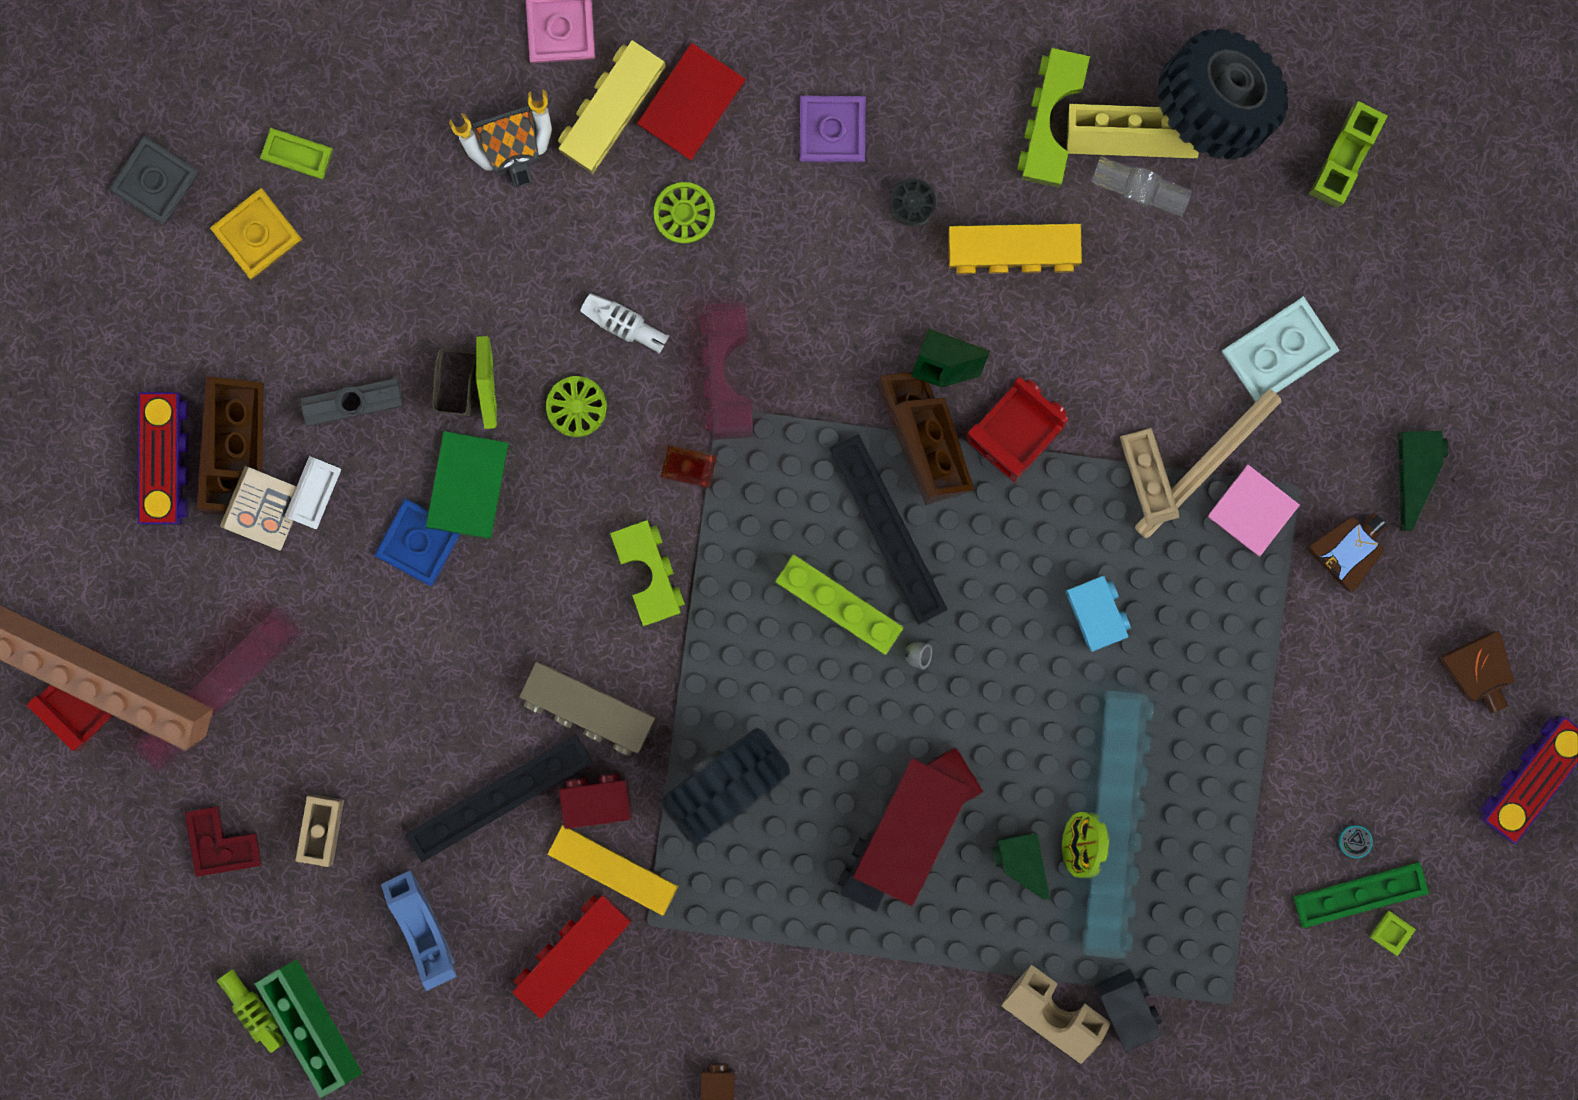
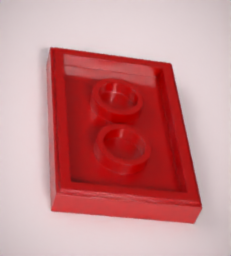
(691, 102)

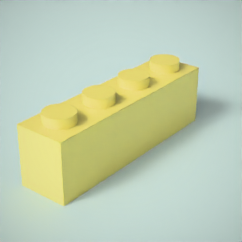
(611, 106)
(1123, 132)

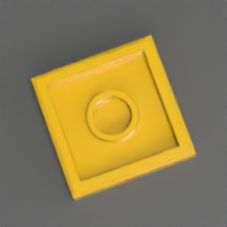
(256, 233)

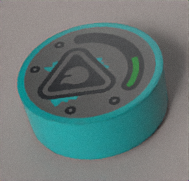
(1355, 841)

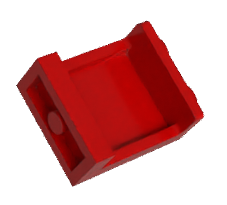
(1018, 429)
(69, 716)

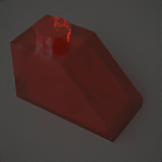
(689, 467)

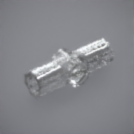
(1141, 186)

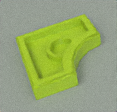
(485, 382)

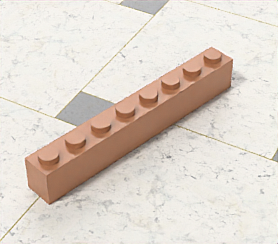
(102, 681)

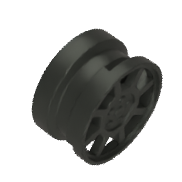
(913, 202)

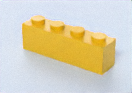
(1014, 246)

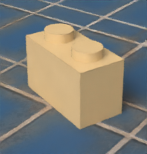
(319, 830)

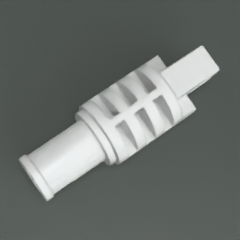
(622, 322)

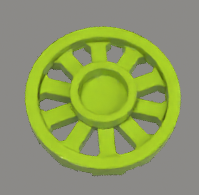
(684, 212)
(576, 406)

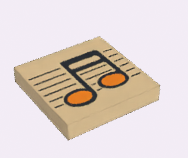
(260, 508)

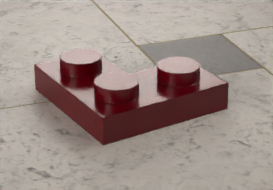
(212, 851)

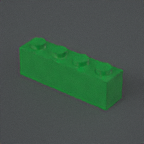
(308, 1028)

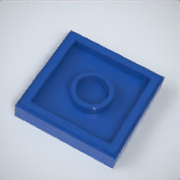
(413, 547)

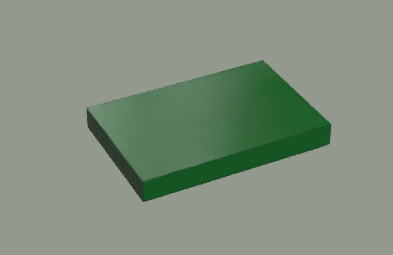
(467, 485)

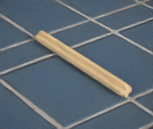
(1217, 454)

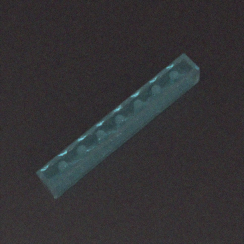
(1119, 808)

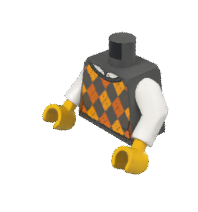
(509, 140)

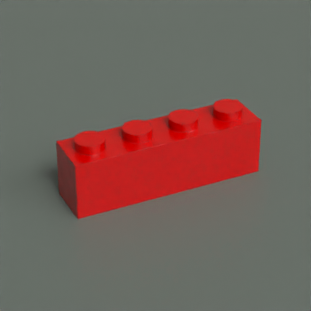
(571, 956)

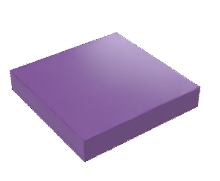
(832, 129)

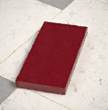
(912, 832)

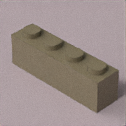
(586, 707)

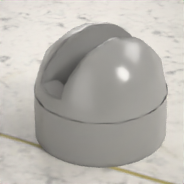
(919, 654)

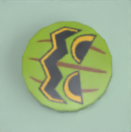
(1085, 844)

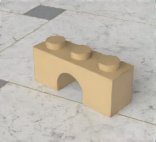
(1072, 1032)

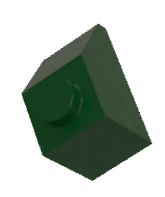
(1023, 862)

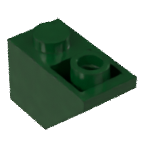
(948, 360)

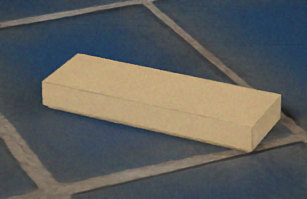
(1149, 477)

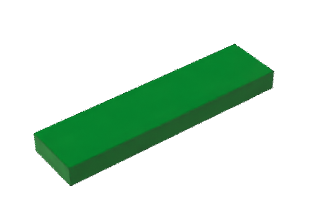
(1360, 895)

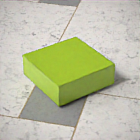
(1392, 933)

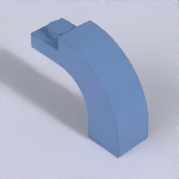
(420, 929)

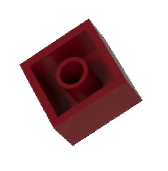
(595, 802)

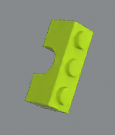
(1347, 154)
(640, 544)

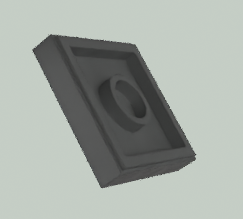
(154, 180)

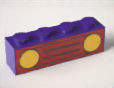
(161, 458)
(1534, 781)

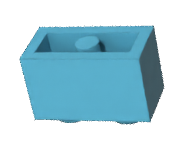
(1098, 613)

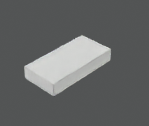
(312, 492)

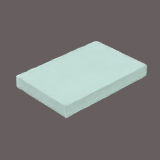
(1280, 350)

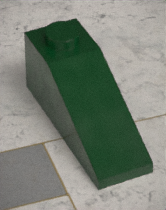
(1419, 465)

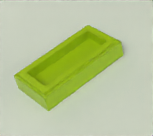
(296, 153)

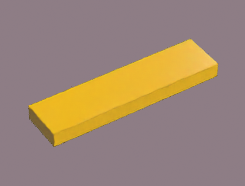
(613, 870)

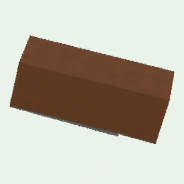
(926, 437)
(229, 439)

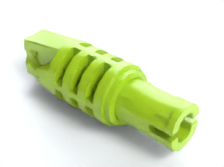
(252, 1012)

